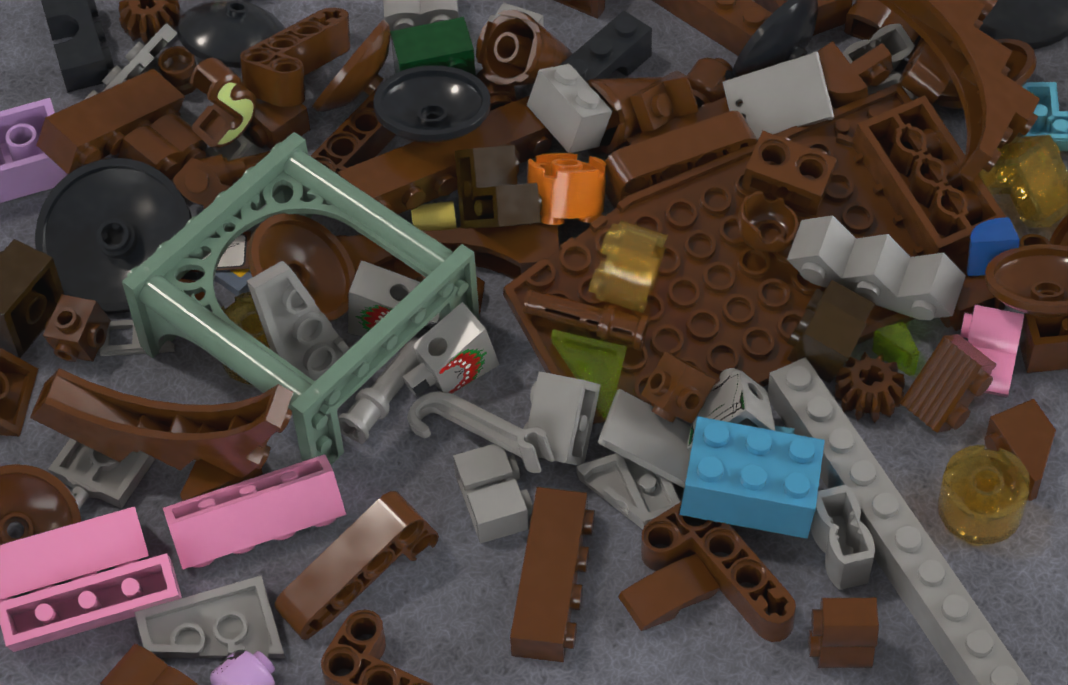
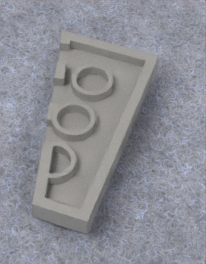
(294, 322)

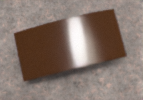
(667, 591)

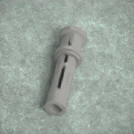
(374, 401)

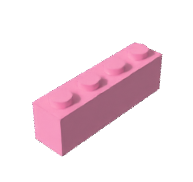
(254, 512)
(70, 553)
(87, 602)

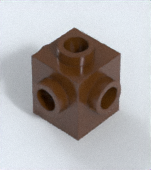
(76, 328)
(677, 389)

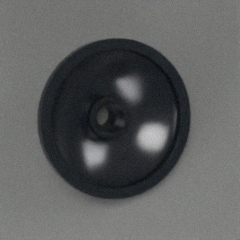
(225, 29)
(779, 37)
(432, 103)

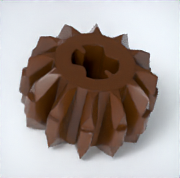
(147, 17)
(869, 386)

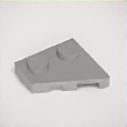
(629, 487)

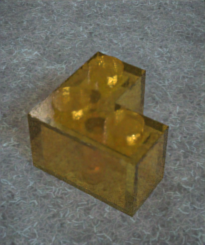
(1033, 178)

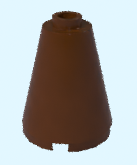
(516, 49)
(623, 120)

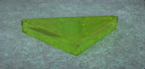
(593, 362)

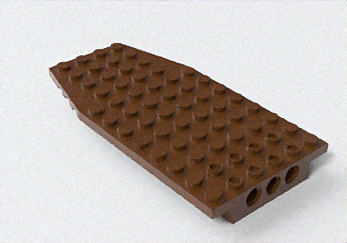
(739, 305)

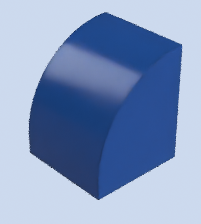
(988, 241)

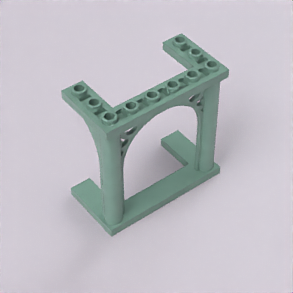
(302, 187)

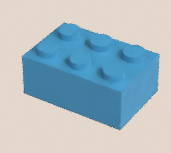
(752, 477)

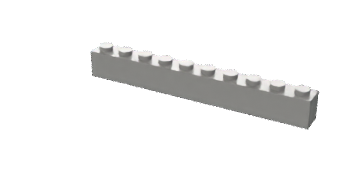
(901, 543)

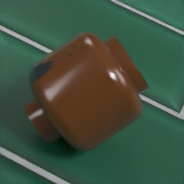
(707, 79)

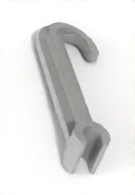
(527, 443)

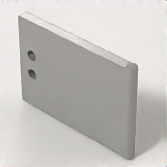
(781, 95)
(646, 437)

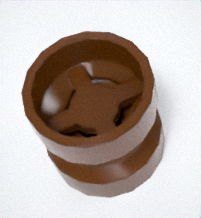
(177, 67)

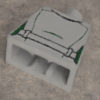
(736, 401)

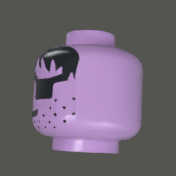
(244, 669)

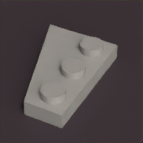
(212, 623)

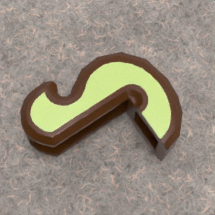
(232, 106)

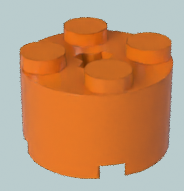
(568, 187)

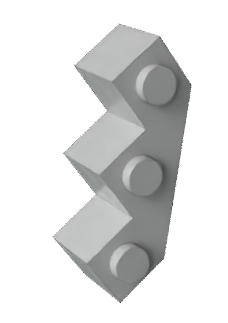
(876, 269)

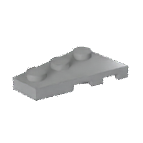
(138, 58)

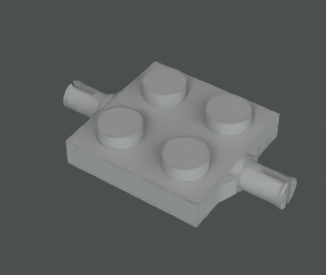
(98, 475)

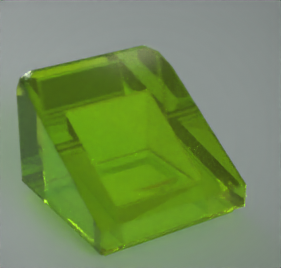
(897, 346)

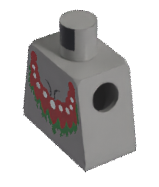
(374, 295)
(452, 354)

